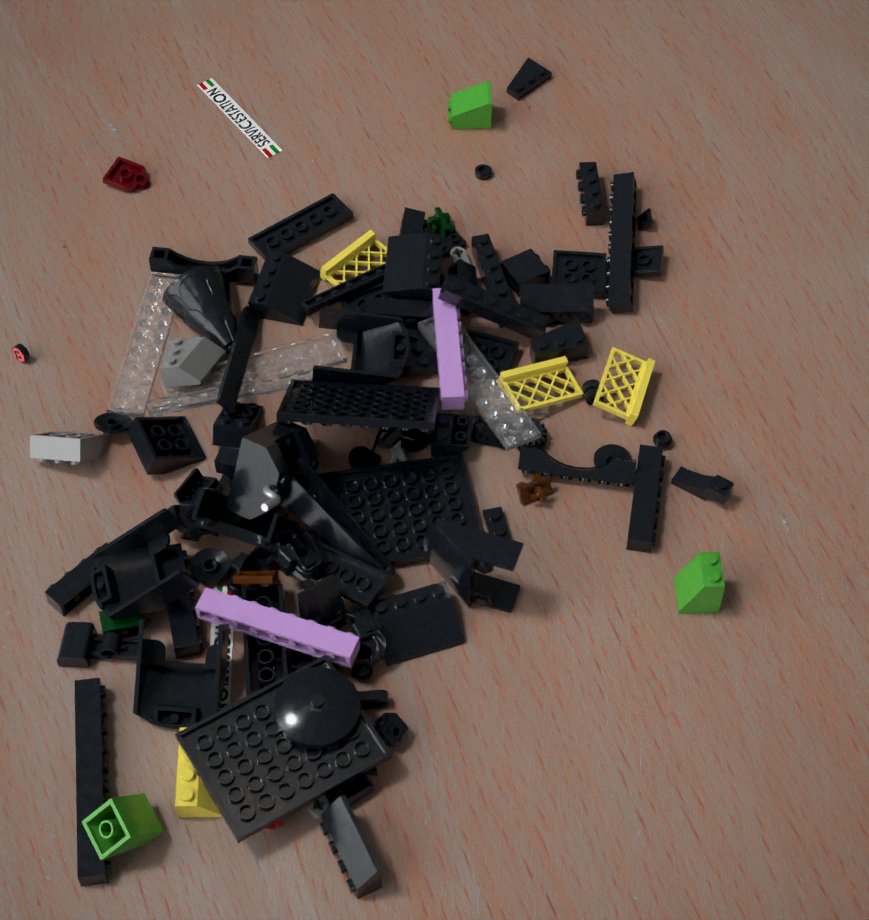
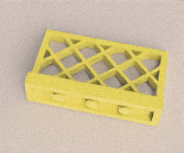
(351, 253)
(534, 373)
(639, 387)

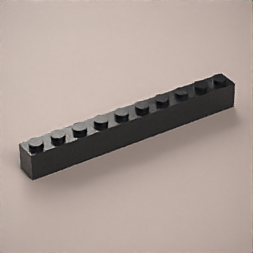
(622, 243)
(90, 774)

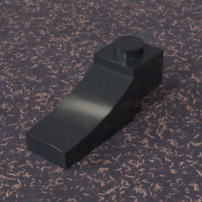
(703, 486)

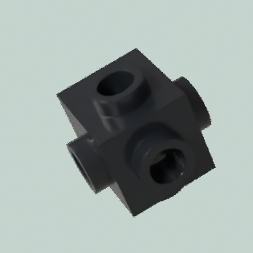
(390, 728)

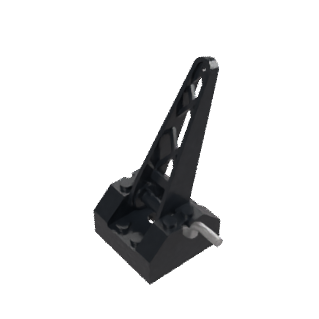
(280, 469)

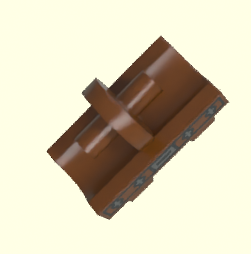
(534, 490)

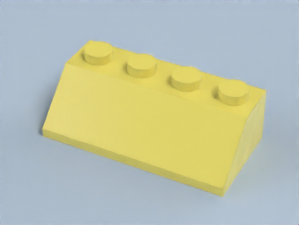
(191, 796)

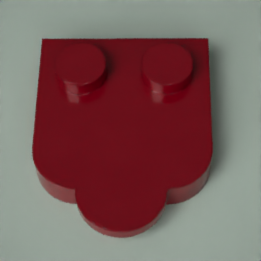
(126, 176)

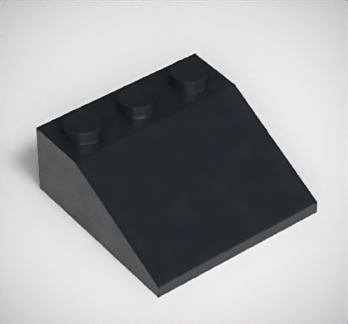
(164, 443)

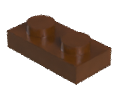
(248, 578)

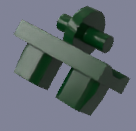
(440, 223)

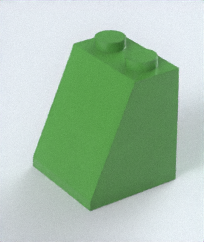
(471, 107)
(700, 584)
(122, 825)

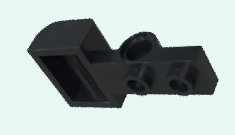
(81, 645)

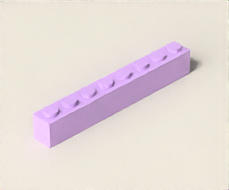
(449, 354)
(278, 627)

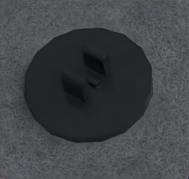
(608, 453)

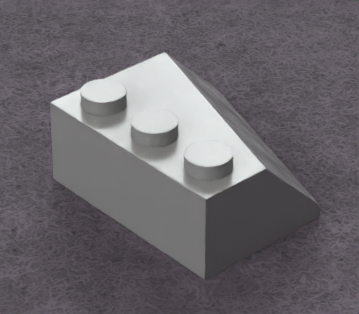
(189, 361)
(67, 446)

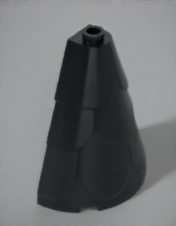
(205, 304)

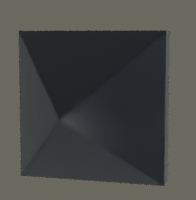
(645, 219)

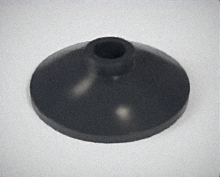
(112, 423)
(207, 559)

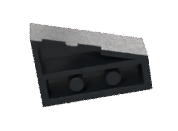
(562, 341)

